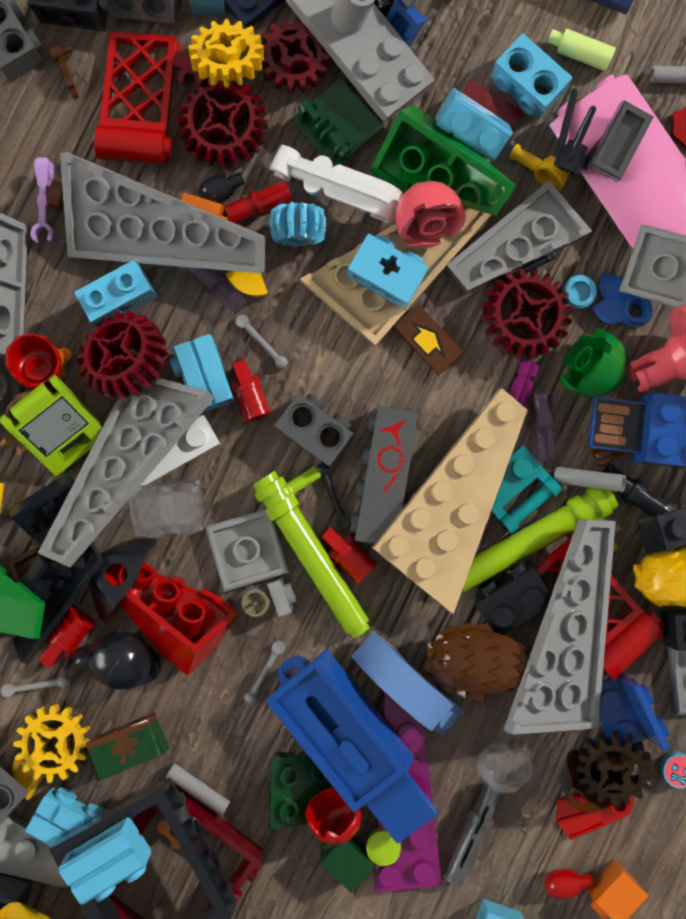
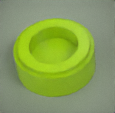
(382, 847)

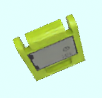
(51, 423)

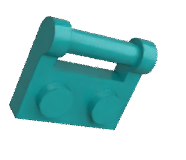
(518, 475)

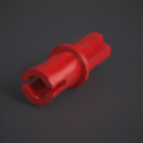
(258, 202)

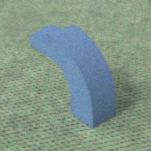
(406, 684)

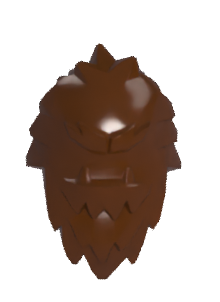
(476, 661)

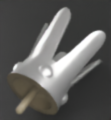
(256, 601)

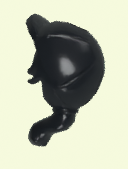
(117, 661)

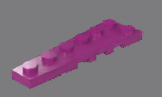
(419, 857)

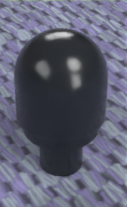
(219, 187)

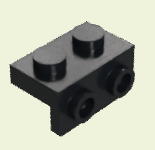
(40, 509)
(513, 597)

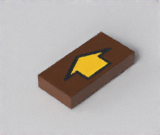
(428, 339)

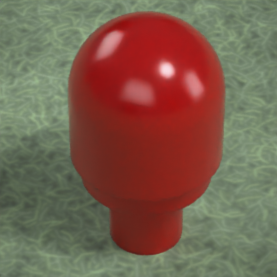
(567, 883)

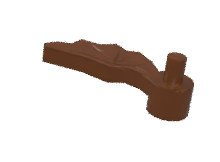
(58, 54)

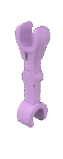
(44, 175)

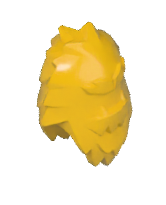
(663, 577)

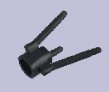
(572, 156)

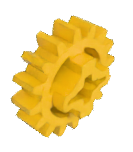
(226, 53)
(42, 734)

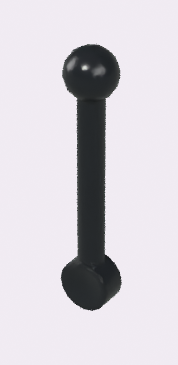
(546, 259)
(342, 522)

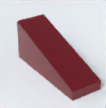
(493, 103)

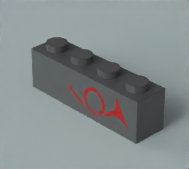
(386, 472)

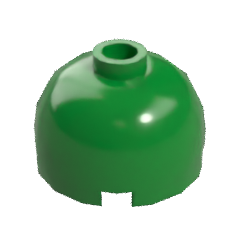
(595, 364)

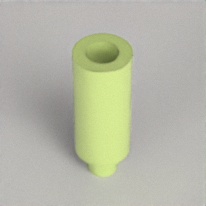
(582, 48)

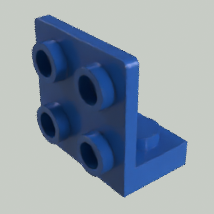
(628, 710)

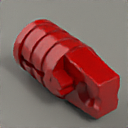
(248, 393)
(348, 555)
(67, 636)

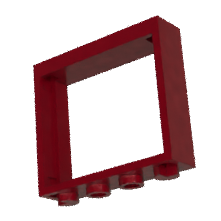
(218, 827)

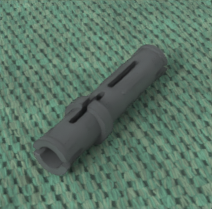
(479, 820)

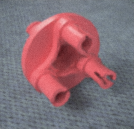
(664, 363)

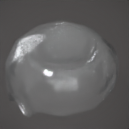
(502, 768)

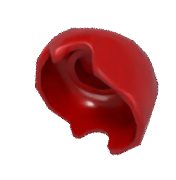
(32, 360)
(332, 818)

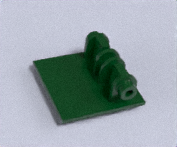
(336, 122)
(292, 786)

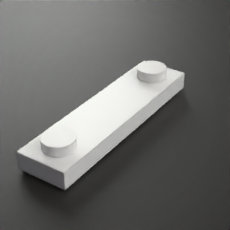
(194, 443)

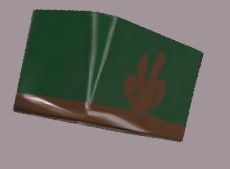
(127, 746)

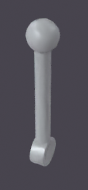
(243, 323)
(278, 648)
(10, 689)

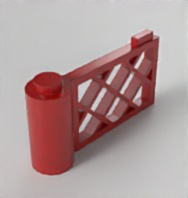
(130, 139)
(628, 635)

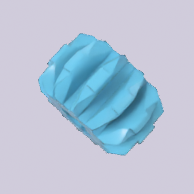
(297, 224)

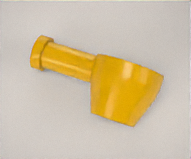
(543, 169)

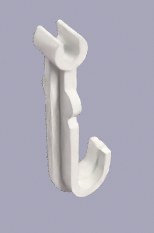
(338, 183)

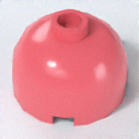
(428, 213)

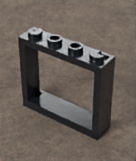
(188, 834)

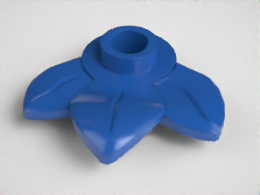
(616, 304)

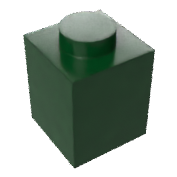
(346, 862)

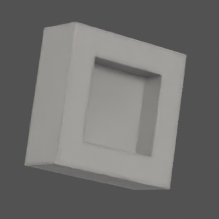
(282, 596)

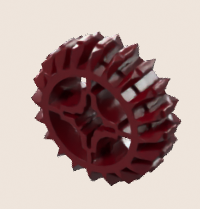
(241, 106)
(520, 302)
(122, 356)

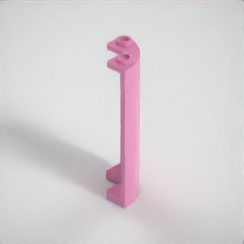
(655, 179)

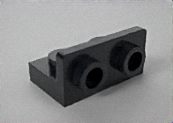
(70, 13)

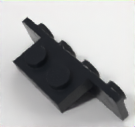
(58, 588)

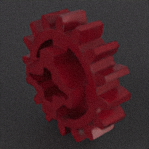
(296, 61)

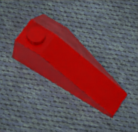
(174, 617)

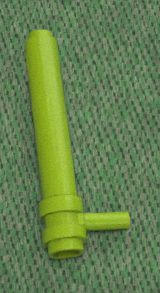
(283, 509)
(540, 534)

